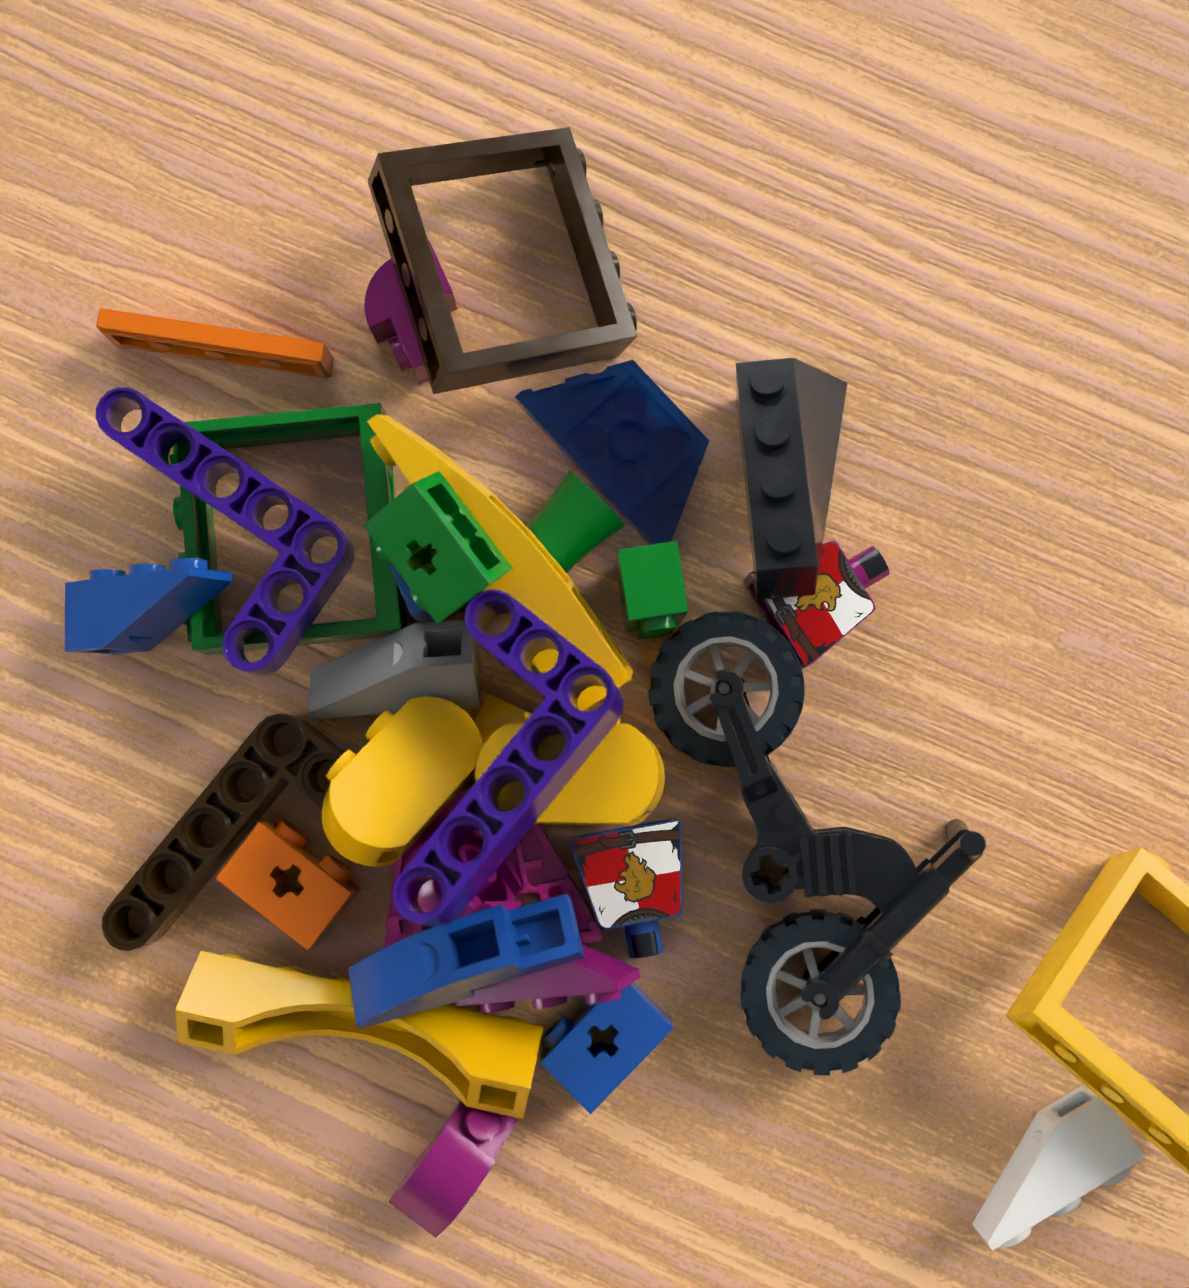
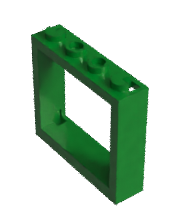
(197, 517)

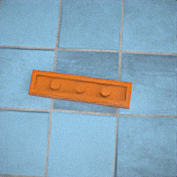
(215, 343)

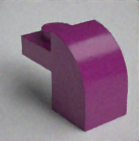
(389, 316)
(452, 1167)

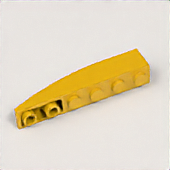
(536, 576)

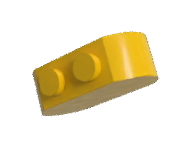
(399, 780)
(612, 787)

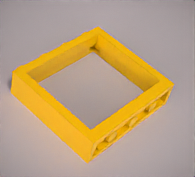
(1070, 1043)

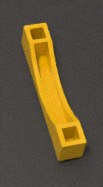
(246, 1004)

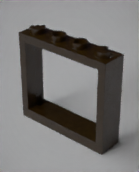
(421, 284)

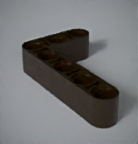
(237, 815)

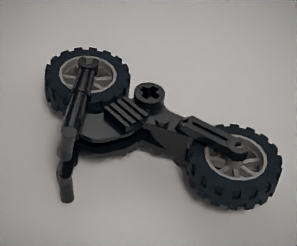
(816, 859)

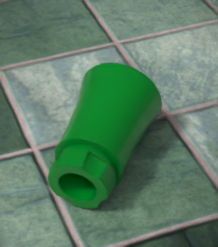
(573, 522)

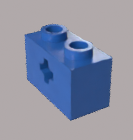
(596, 1071)

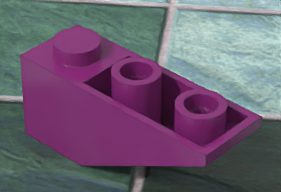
(595, 976)

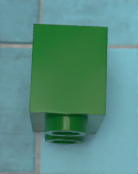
(430, 516)
(651, 589)

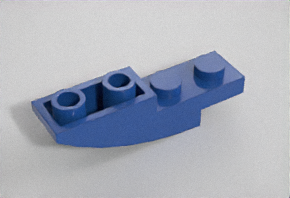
(463, 956)

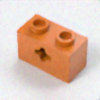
(258, 879)

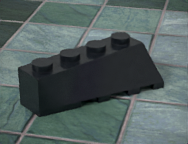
(789, 456)

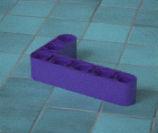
(246, 507)
(516, 762)

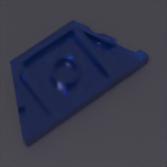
(624, 442)

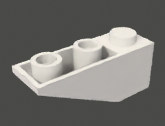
(1059, 1160)

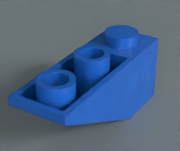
(138, 609)

